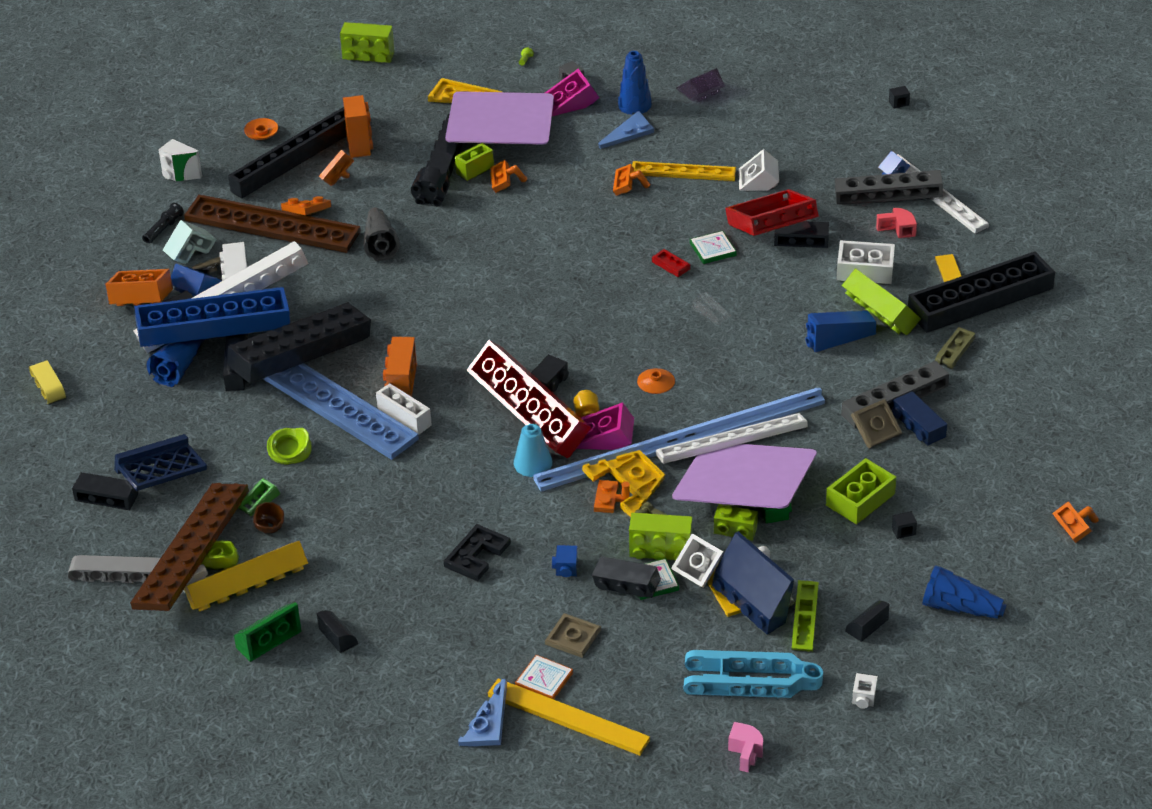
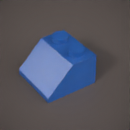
(192, 280)

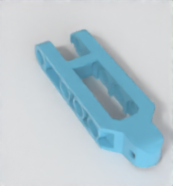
(714, 684)

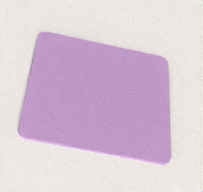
(500, 118)
(746, 476)

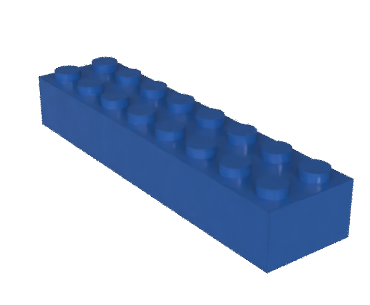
(211, 316)

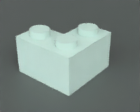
(186, 240)

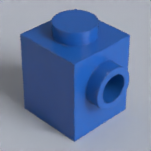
(565, 561)

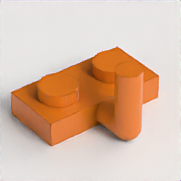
(337, 168)
(501, 175)
(624, 177)
(607, 495)
(1073, 521)

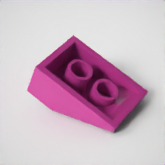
(572, 94)
(609, 429)

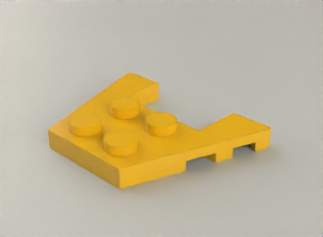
(633, 468)

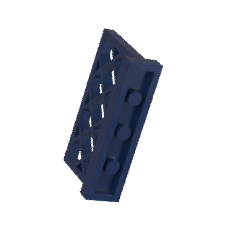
(158, 454)

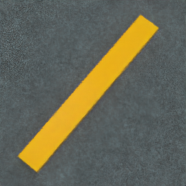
(574, 718)

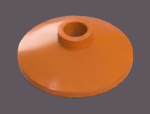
(261, 128)
(656, 381)

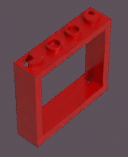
(771, 212)

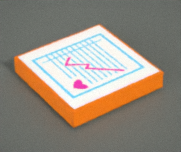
(544, 677)

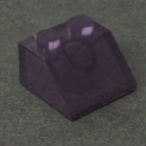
(702, 85)

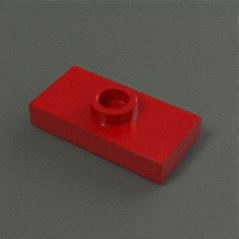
(671, 263)

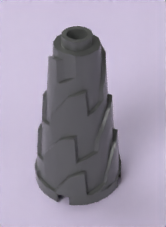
(380, 237)

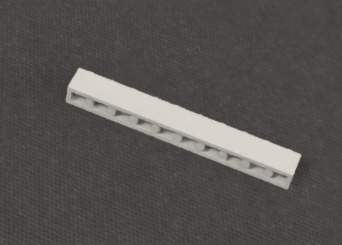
(256, 276)

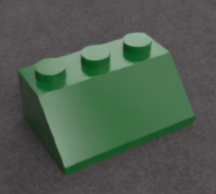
(269, 632)

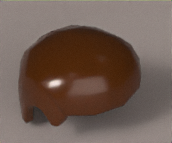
(268, 513)

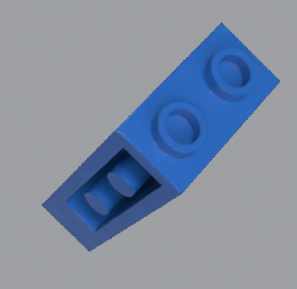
(838, 328)

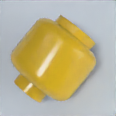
(586, 403)

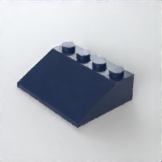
(754, 584)

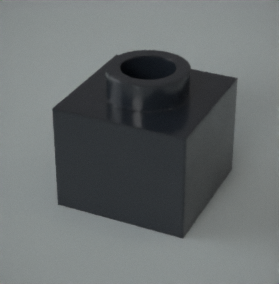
(899, 97)
(904, 525)

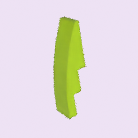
(805, 615)

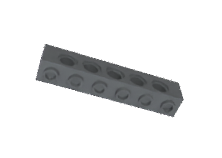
(889, 187)
(921, 381)

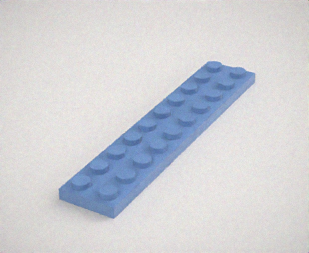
(344, 409)

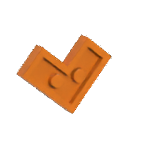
(305, 207)

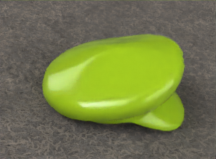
(289, 445)

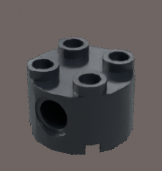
(430, 186)

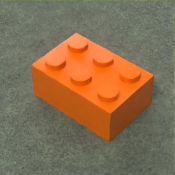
(358, 126)
(139, 287)
(401, 364)

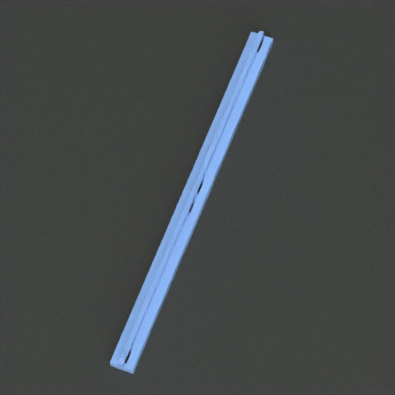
(751, 416)

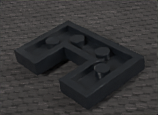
(463, 558)

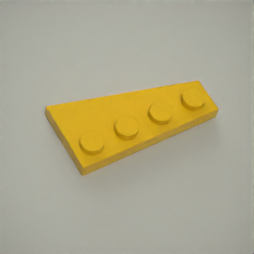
(445, 89)

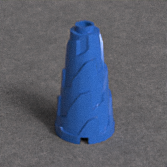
(634, 86)
(172, 361)
(958, 594)

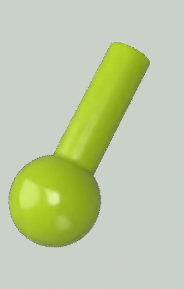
(526, 53)

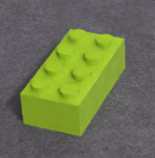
(880, 303)

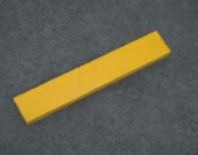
(685, 171)

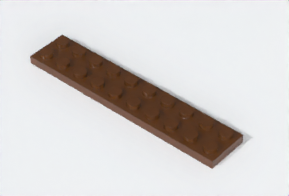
(272, 223)
(189, 547)

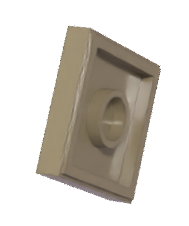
(876, 423)
(573, 635)

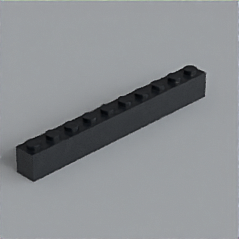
(288, 155)

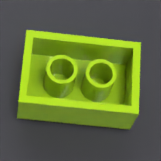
(367, 42)
(861, 491)
(658, 535)

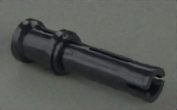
(167, 218)

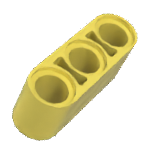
(48, 381)

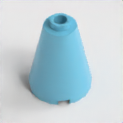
(532, 452)

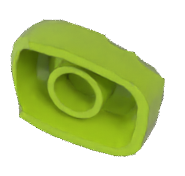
(221, 556)

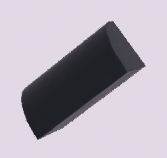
(869, 620)
(335, 631)

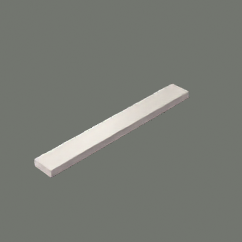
(956, 208)
(731, 438)

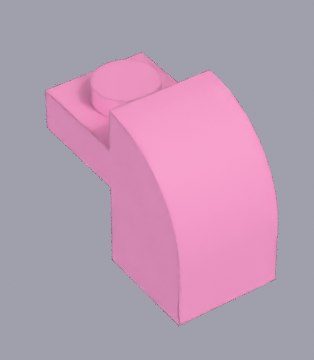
(748, 742)

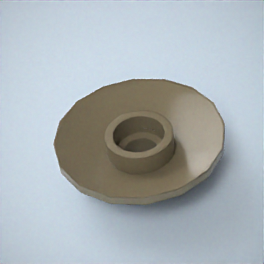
(209, 266)

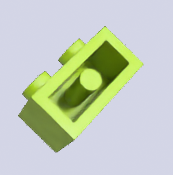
(474, 161)
(733, 519)

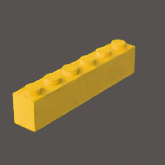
(244, 575)

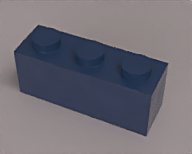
(919, 418)

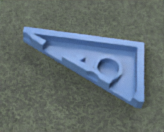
(632, 128)
(488, 723)

